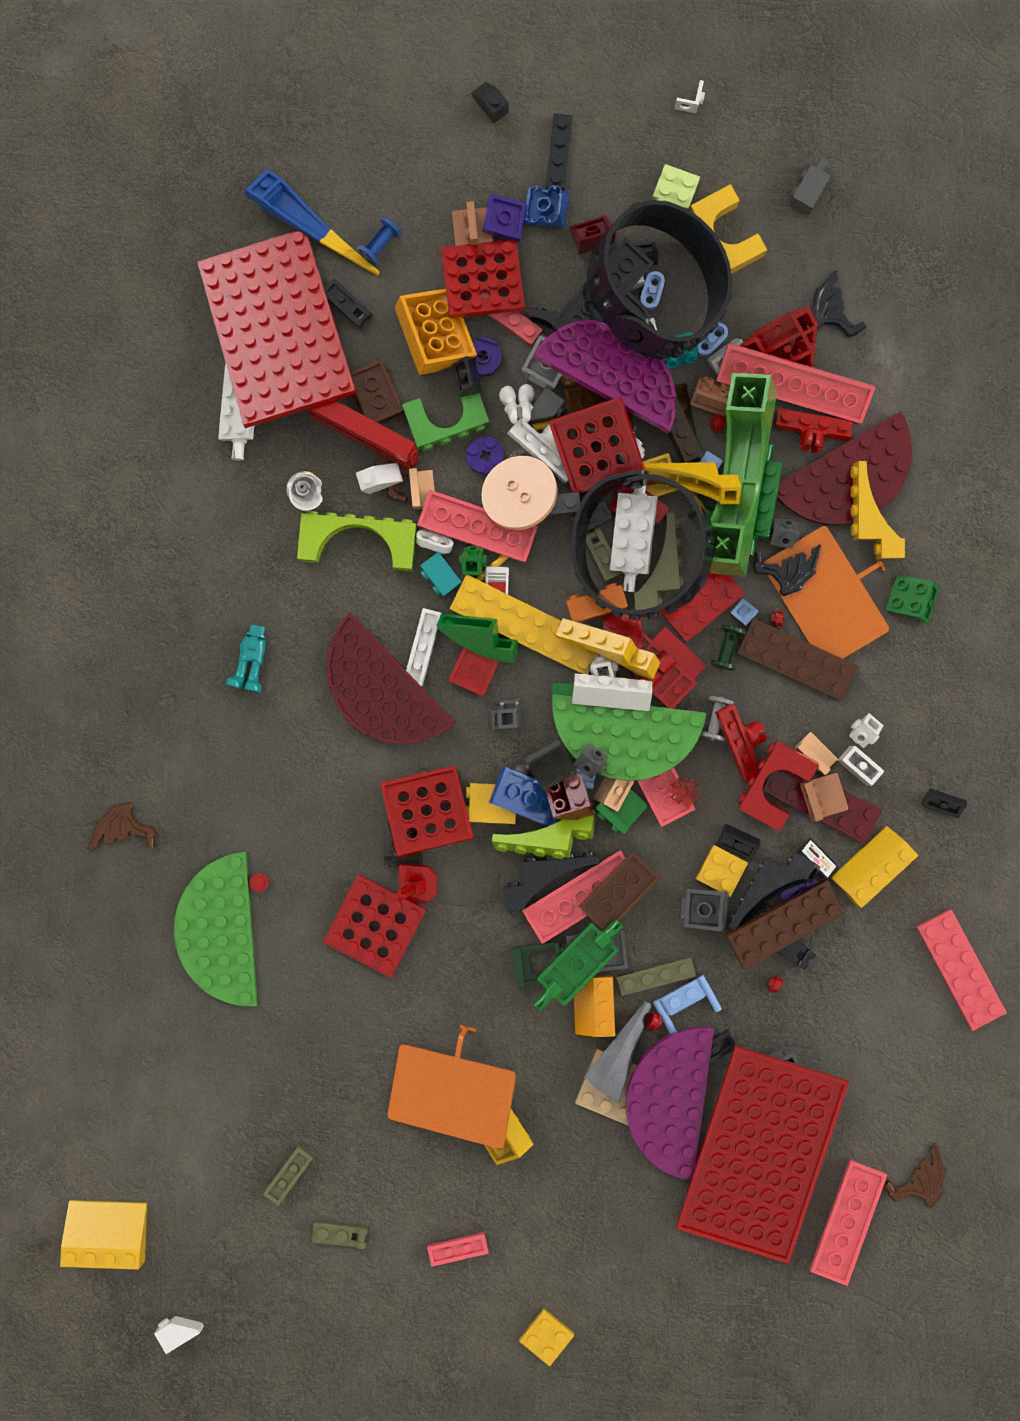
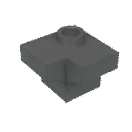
(507, 716)

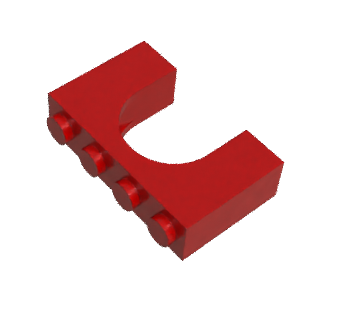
(779, 757)

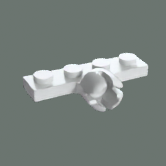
(540, 446)

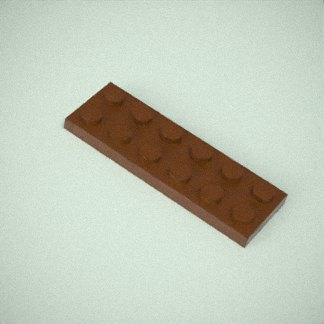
(797, 659)
(784, 924)

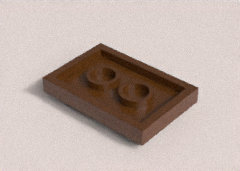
(376, 392)

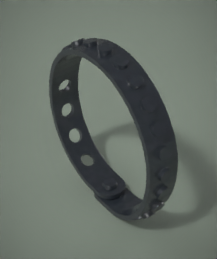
(635, 480)

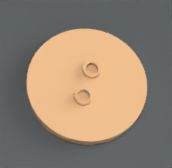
(519, 492)

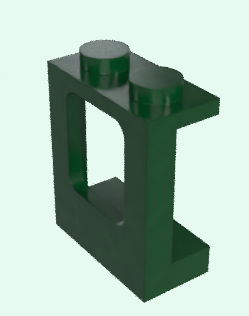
(522, 962)

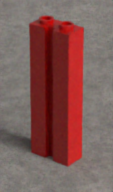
(366, 432)

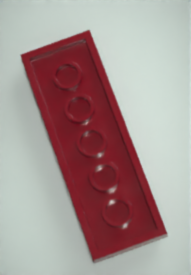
(855, 822)

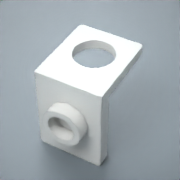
(693, 105)

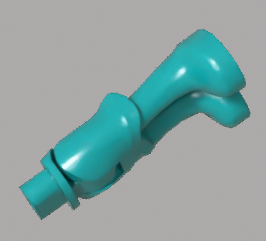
(251, 650)

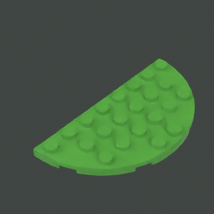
(634, 740)
(216, 931)

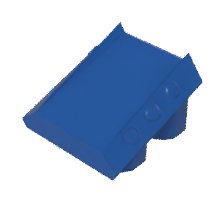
(546, 206)

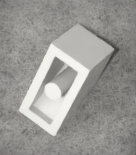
(379, 477)
(176, 1332)

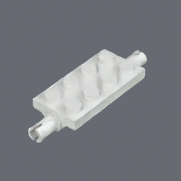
(231, 424)
(633, 535)

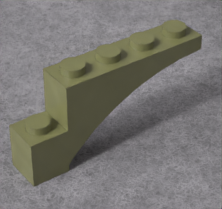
(666, 573)

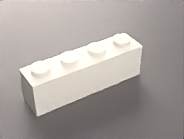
(612, 692)

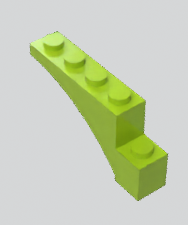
(552, 841)

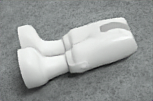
(525, 397)

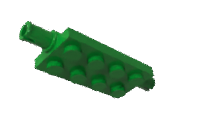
(767, 499)
(577, 964)

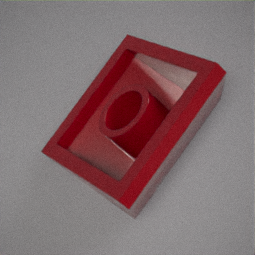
(588, 233)

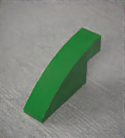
(479, 636)

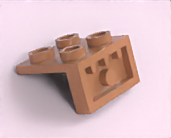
(824, 796)

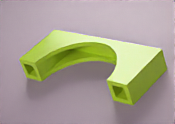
(319, 529)

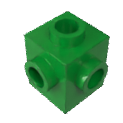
(472, 560)

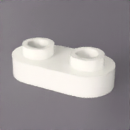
(434, 541)

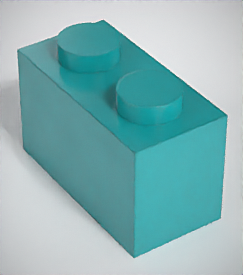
(441, 575)

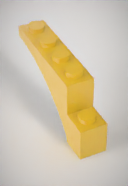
(700, 478)
(868, 520)
(610, 645)

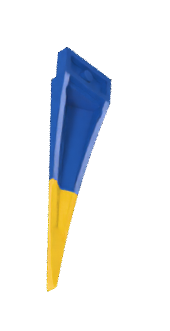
(283, 203)

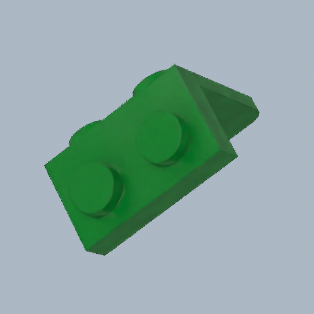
(629, 811)

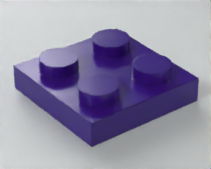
(504, 217)

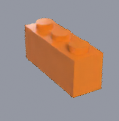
(585, 608)

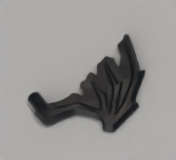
(828, 307)
(792, 572)

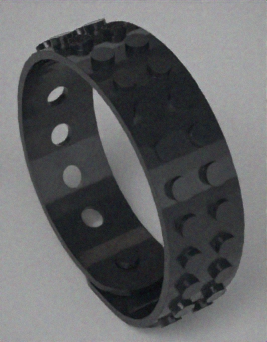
(704, 245)

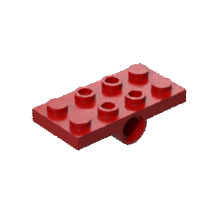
(670, 681)

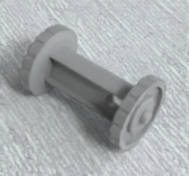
(714, 726)

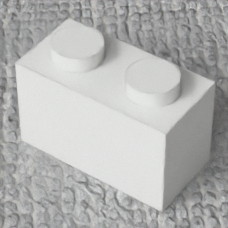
(860, 765)

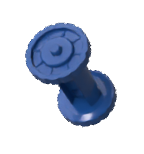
(379, 240)

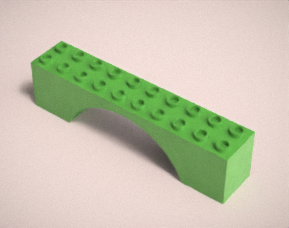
(748, 434)

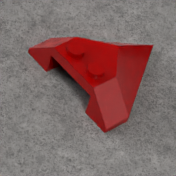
(787, 337)

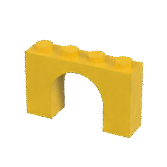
(717, 205)

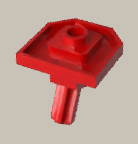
(416, 883)

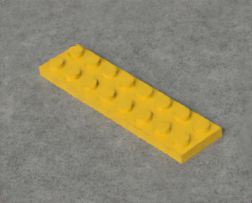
(520, 622)

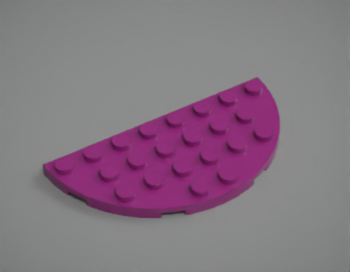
(600, 362)
(668, 1099)

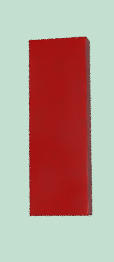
(683, 656)

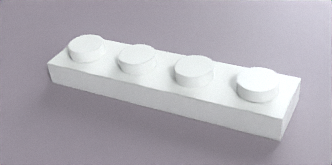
(423, 645)

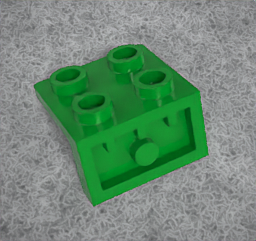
(913, 597)

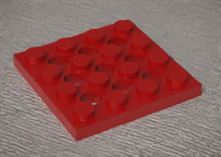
(472, 271)
(595, 414)
(410, 786)
(379, 938)

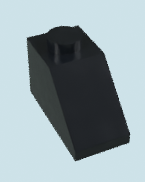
(491, 101)

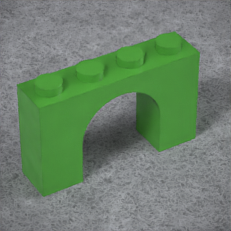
(428, 435)

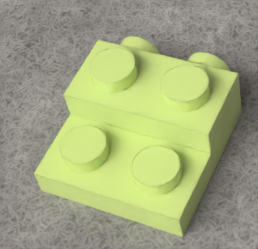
(676, 186)

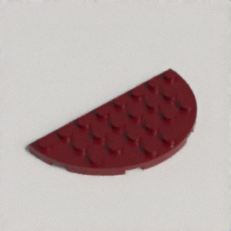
(824, 487)
(378, 691)

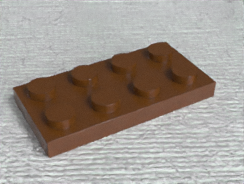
(619, 891)

